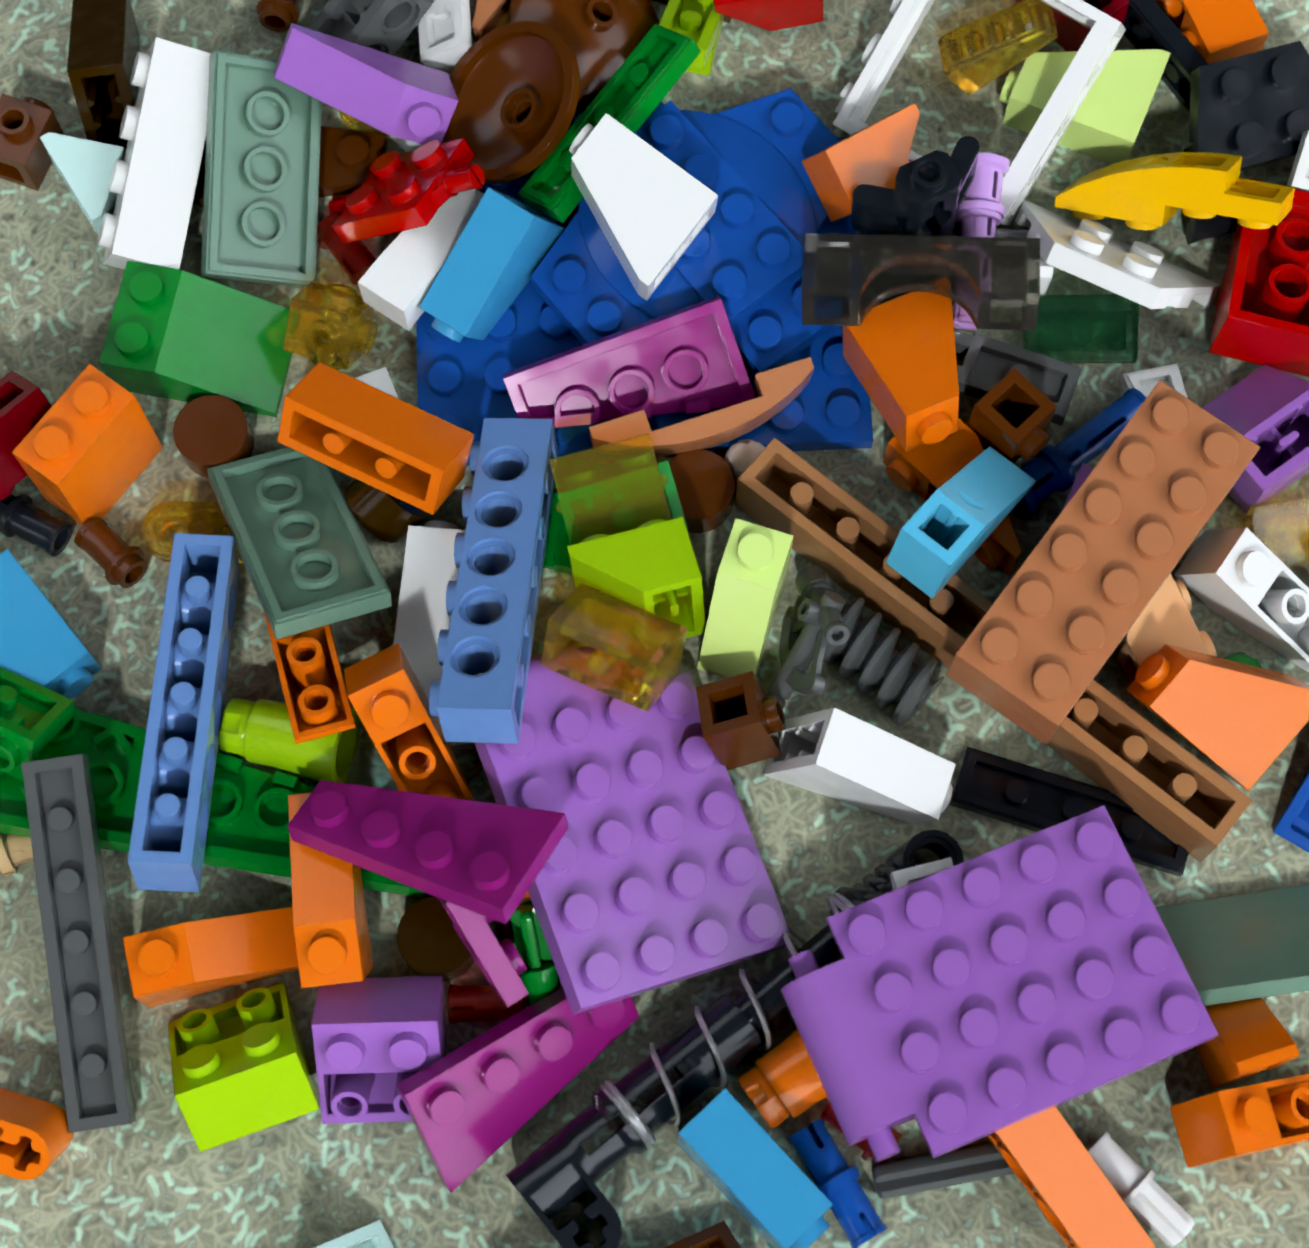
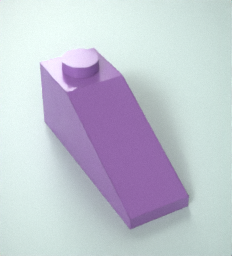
(369, 84)

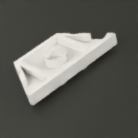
(1126, 270)

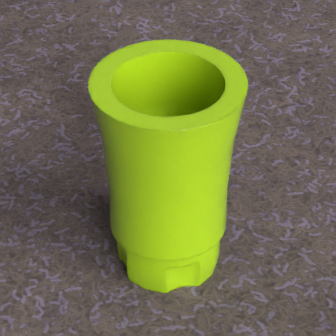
(265, 737)

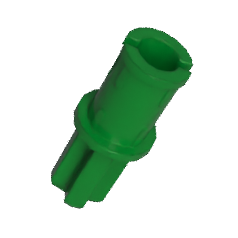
(531, 945)

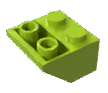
(646, 568)
(240, 1067)

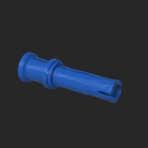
(1056, 465)

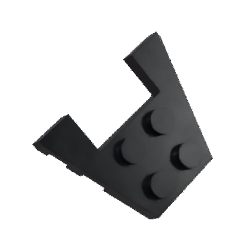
(1250, 110)

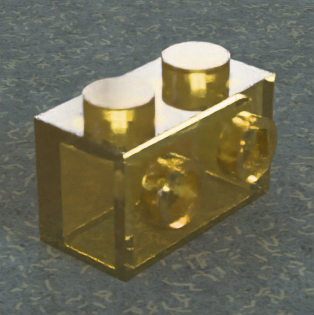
(633, 652)

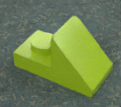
(697, 21)

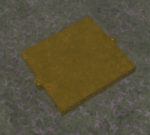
(610, 488)

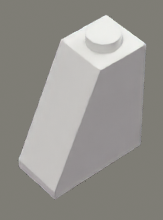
(639, 200)
(862, 766)

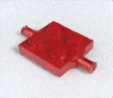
(406, 190)

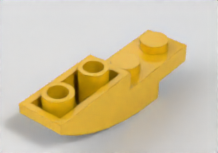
(1154, 186)

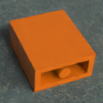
(88, 447)

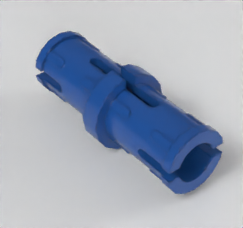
(837, 1183)

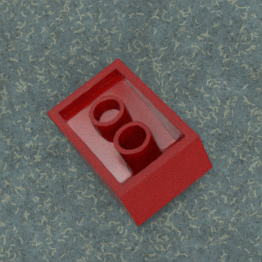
(1266, 294)

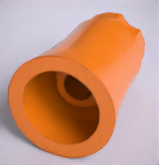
(783, 1082)

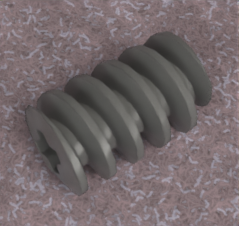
(883, 664)

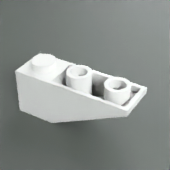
(1251, 590)

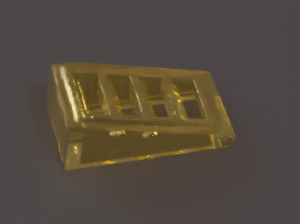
(980, 51)

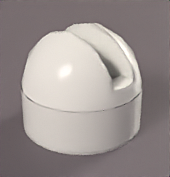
(742, 455)

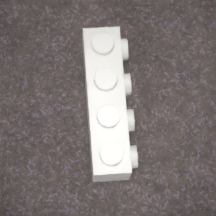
(161, 157)

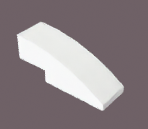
(413, 260)

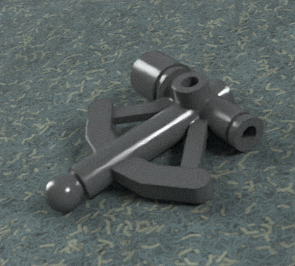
(807, 638)

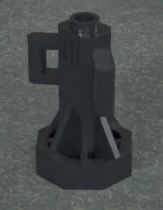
(924, 196)

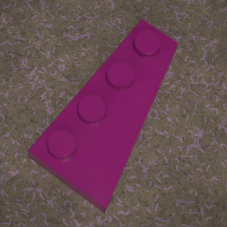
(659, 366)
(440, 845)
(503, 1077)

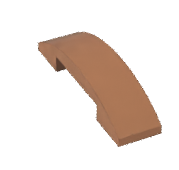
(773, 393)

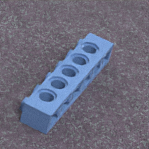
(496, 584)
(185, 715)

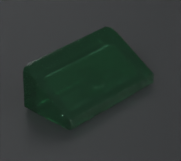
(1085, 329)

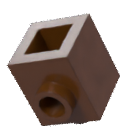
(21, 149)
(1013, 418)
(740, 720)

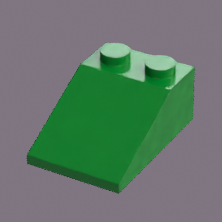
(196, 339)

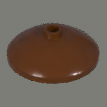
(596, 44)
(514, 98)

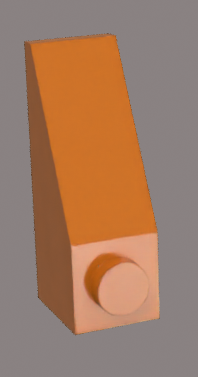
(327, 914)
(210, 955)

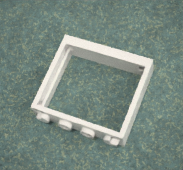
(887, 50)

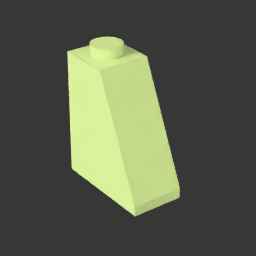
(1110, 113)
(745, 599)

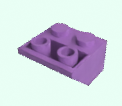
(1274, 414)
(371, 1040)

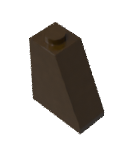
(101, 65)

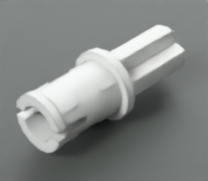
(1141, 1192)

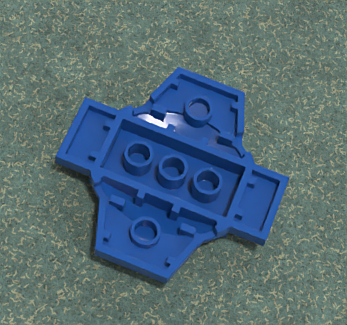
(743, 253)

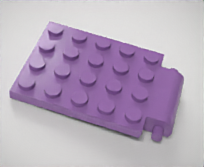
(656, 845)
(995, 991)

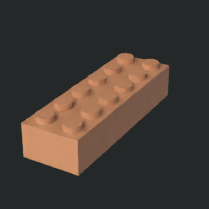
(1101, 562)

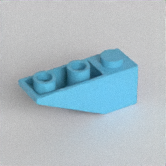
(957, 520)

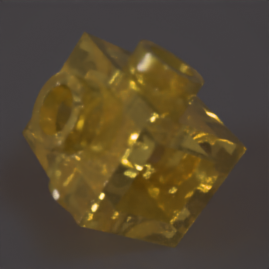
(330, 325)

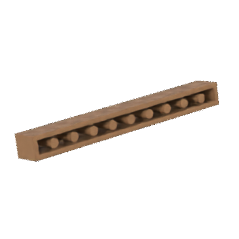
(1100, 732)

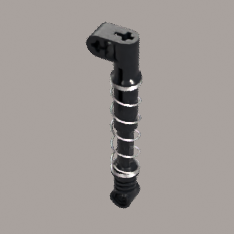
(699, 1054)

